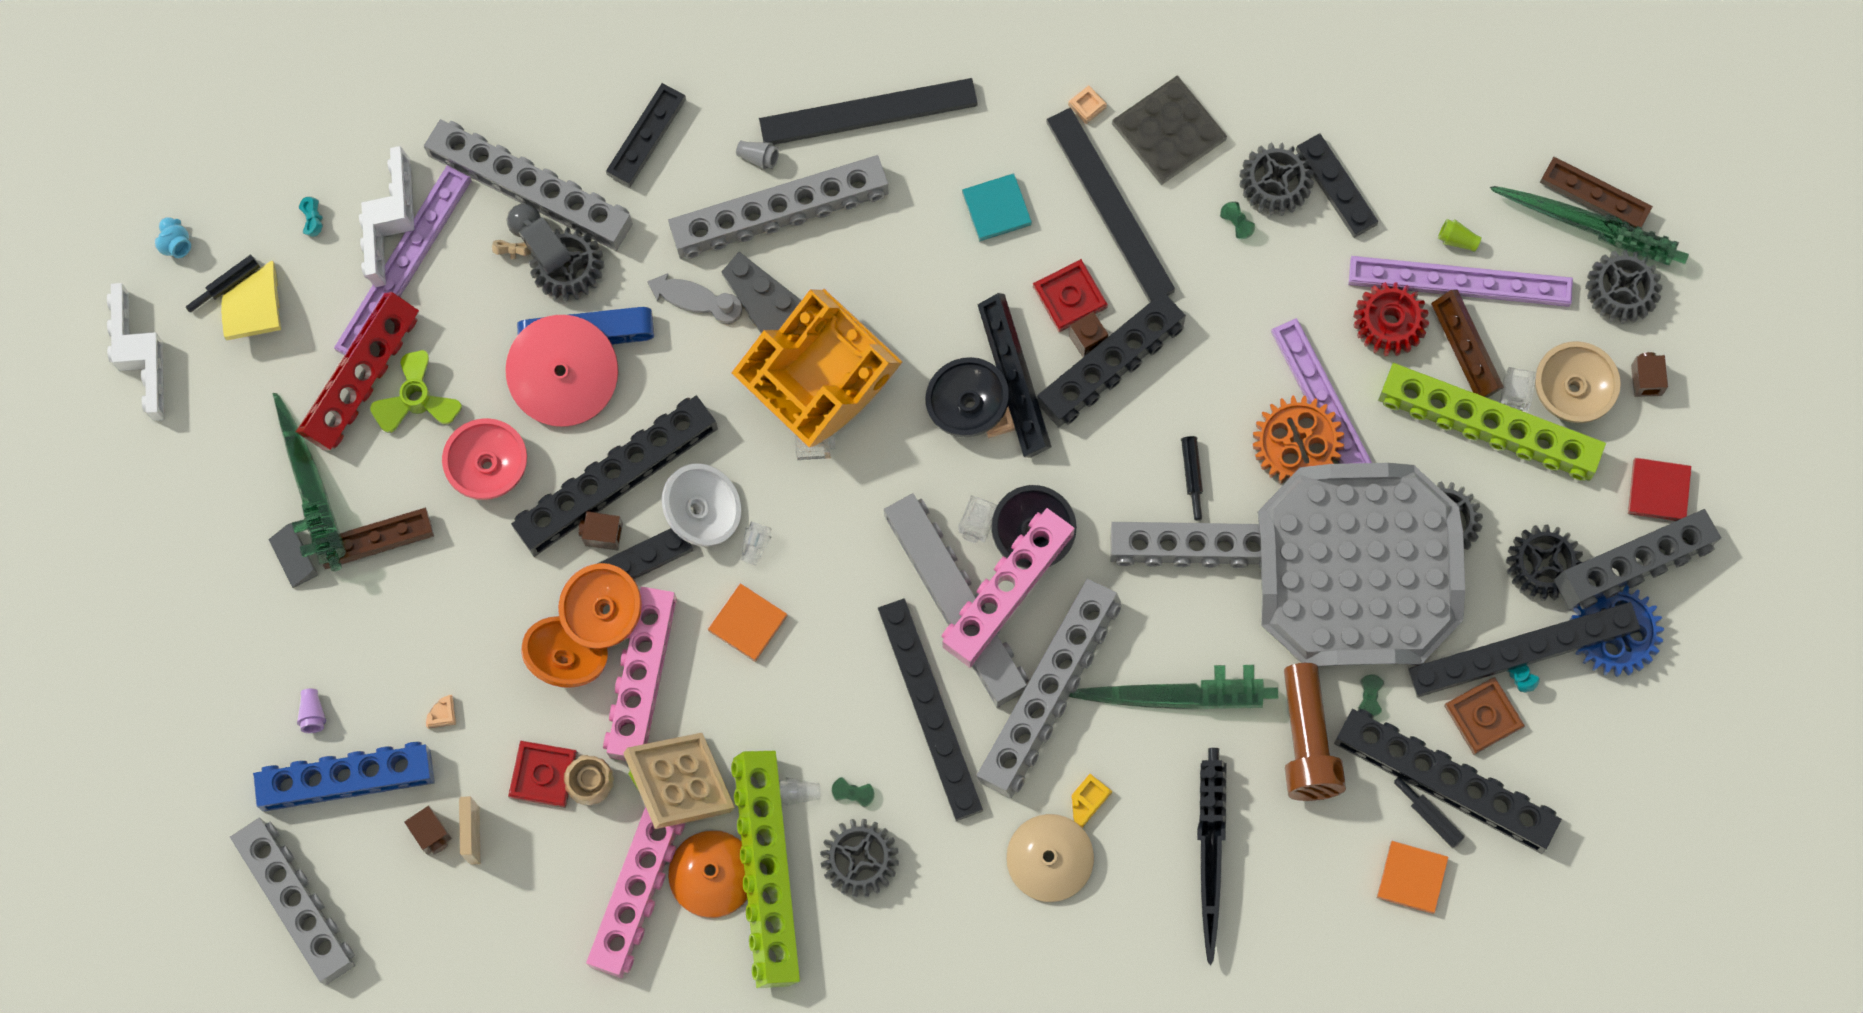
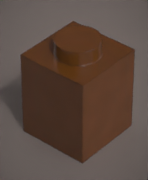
(1087, 333)
(1649, 375)
(601, 530)
(428, 831)

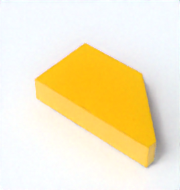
(1088, 799)

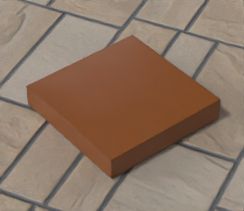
(1484, 715)

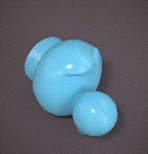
(173, 238)

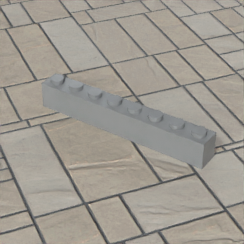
(951, 592)

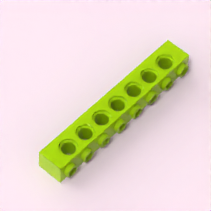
(1506, 418)
(764, 768)

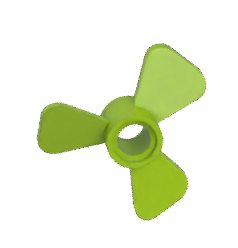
(392, 411)

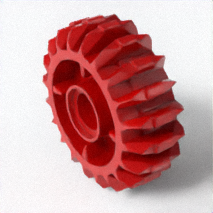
(1395, 303)

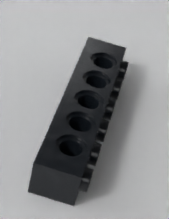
(1160, 311)

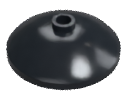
(966, 382)
(1017, 511)

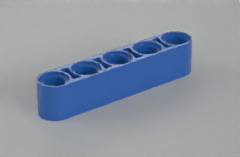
(618, 325)

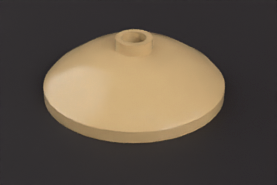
(1580, 366)
(1053, 879)

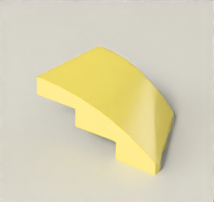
(252, 305)

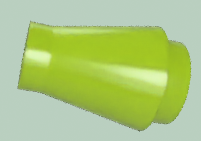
(1457, 235)

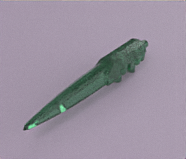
(1608, 229)
(316, 505)
(1211, 695)

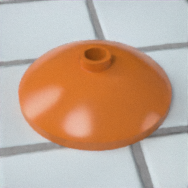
(585, 598)
(548, 646)
(705, 894)

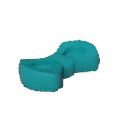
(313, 223)

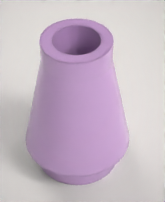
(311, 715)

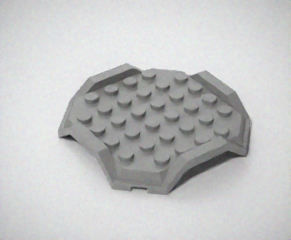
(1361, 565)

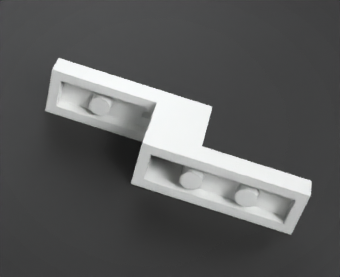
(386, 217)
(136, 352)

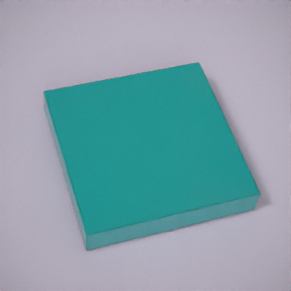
(996, 207)

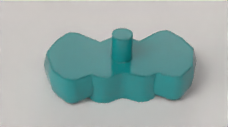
(1523, 679)

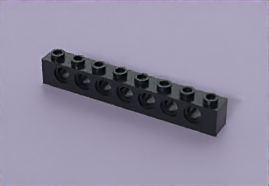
(609, 490)
(1456, 795)

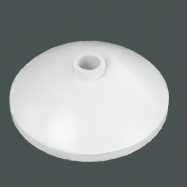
(712, 498)

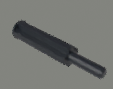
(225, 282)
(1193, 473)
(1432, 815)

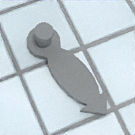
(696, 298)

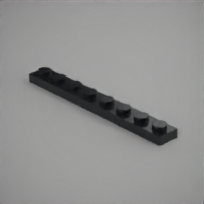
(1524, 649)
(930, 710)

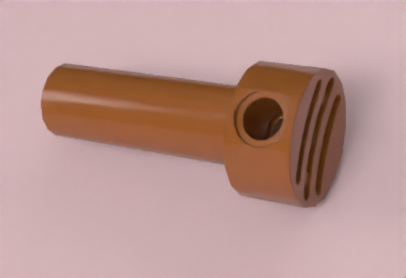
(1313, 772)

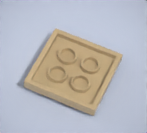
(678, 780)

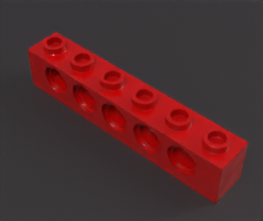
(314, 425)

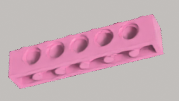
(663, 605)
(969, 648)
(621, 961)

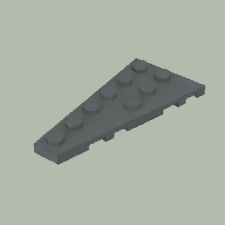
(759, 293)

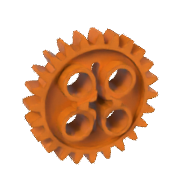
(1321, 432)

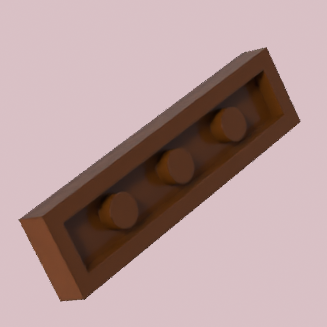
(1595, 193)
(1467, 344)
(385, 535)

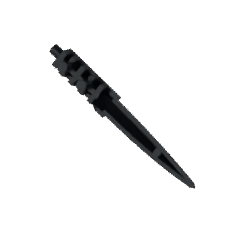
(1211, 833)

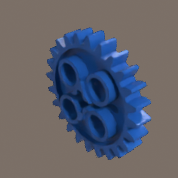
(1639, 649)

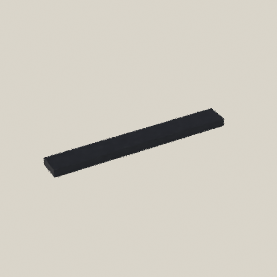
(868, 111)
(1110, 204)

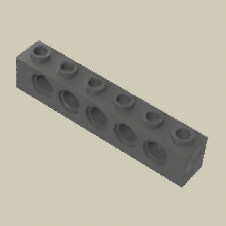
(1695, 528)

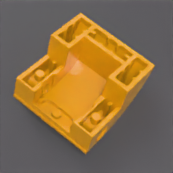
(817, 368)

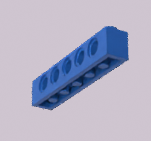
(418, 773)

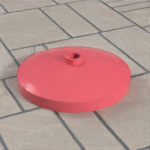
(588, 378)

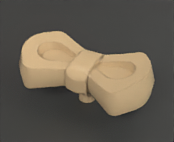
(503, 247)

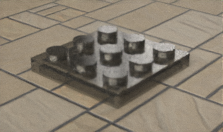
(1169, 130)

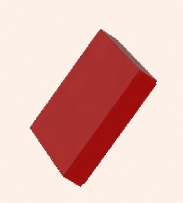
(1069, 295)
(1659, 489)
(540, 774)

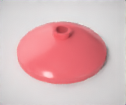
(480, 443)

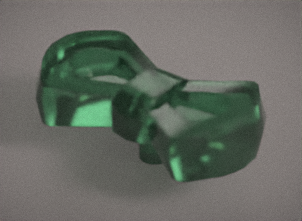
(1232, 212)
(1371, 685)
(842, 790)

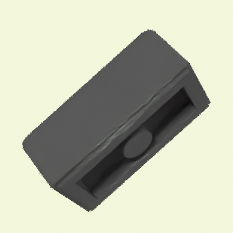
(286, 547)

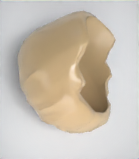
(588, 780)

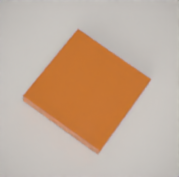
(747, 622)
(1412, 877)

